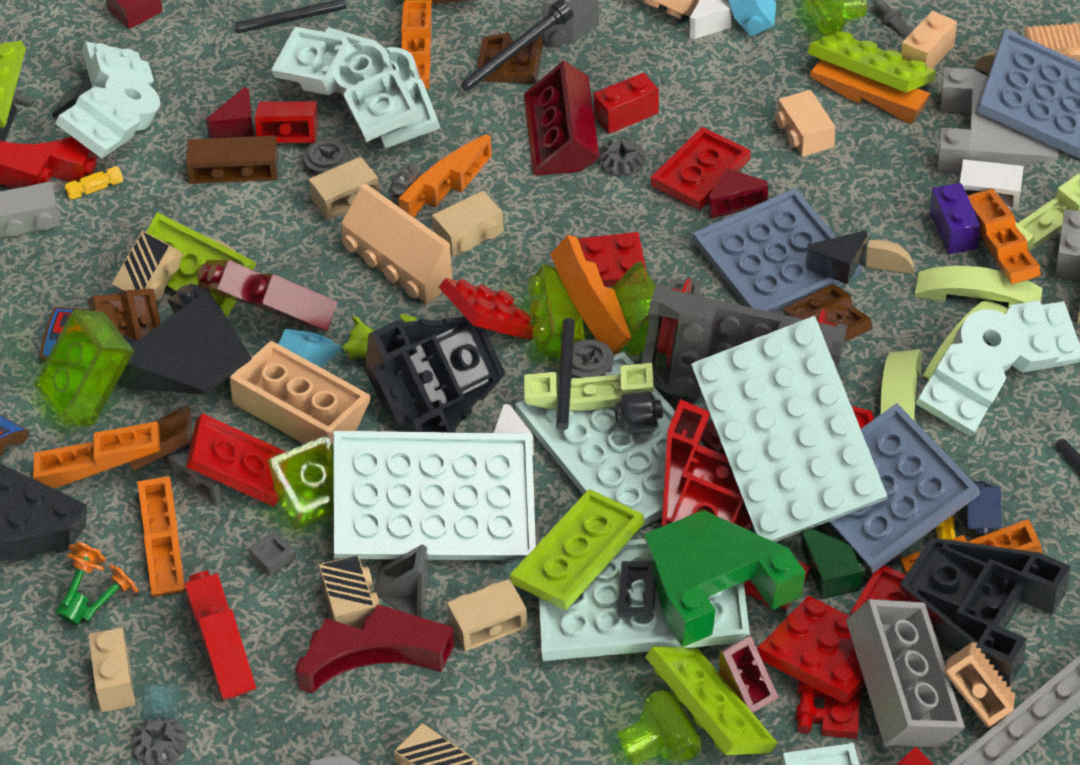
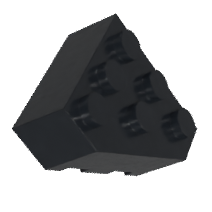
(35, 517)

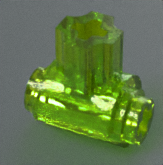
(832, 14)
(662, 730)

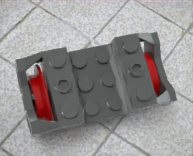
(697, 327)

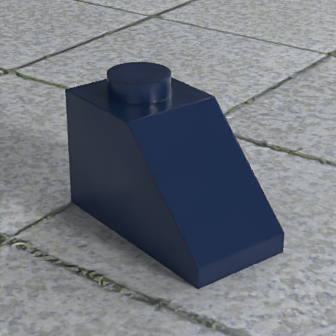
(983, 511)

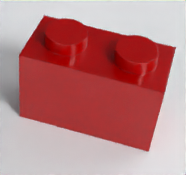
(626, 103)
(288, 121)

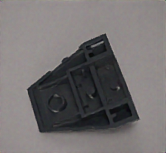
(431, 372)

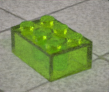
(83, 367)

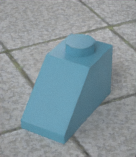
(754, 14)
(310, 346)

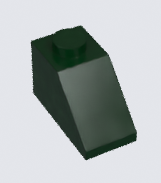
(832, 564)

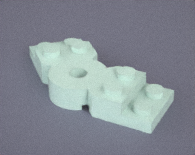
(406, 67)
(361, 73)
(116, 103)
(973, 372)

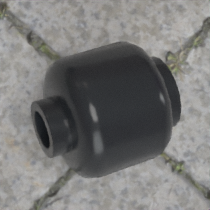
(638, 412)

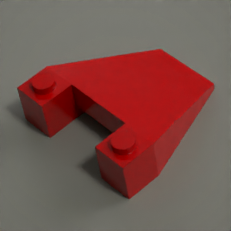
(697, 475)

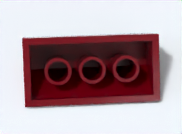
(561, 122)

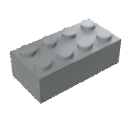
(904, 673)

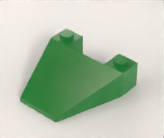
(709, 556)

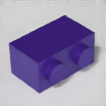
(955, 218)

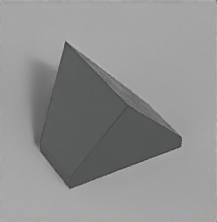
(405, 581)

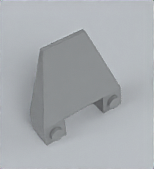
(986, 138)

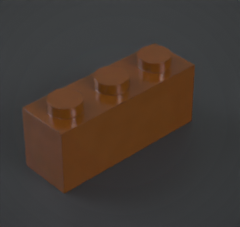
(232, 159)

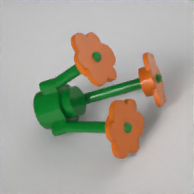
(74, 605)

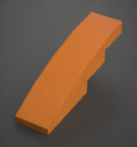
(418, 35)
(449, 173)
(1003, 237)
(591, 299)

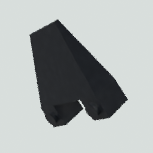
(187, 350)
(976, 591)

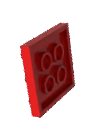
(816, 649)

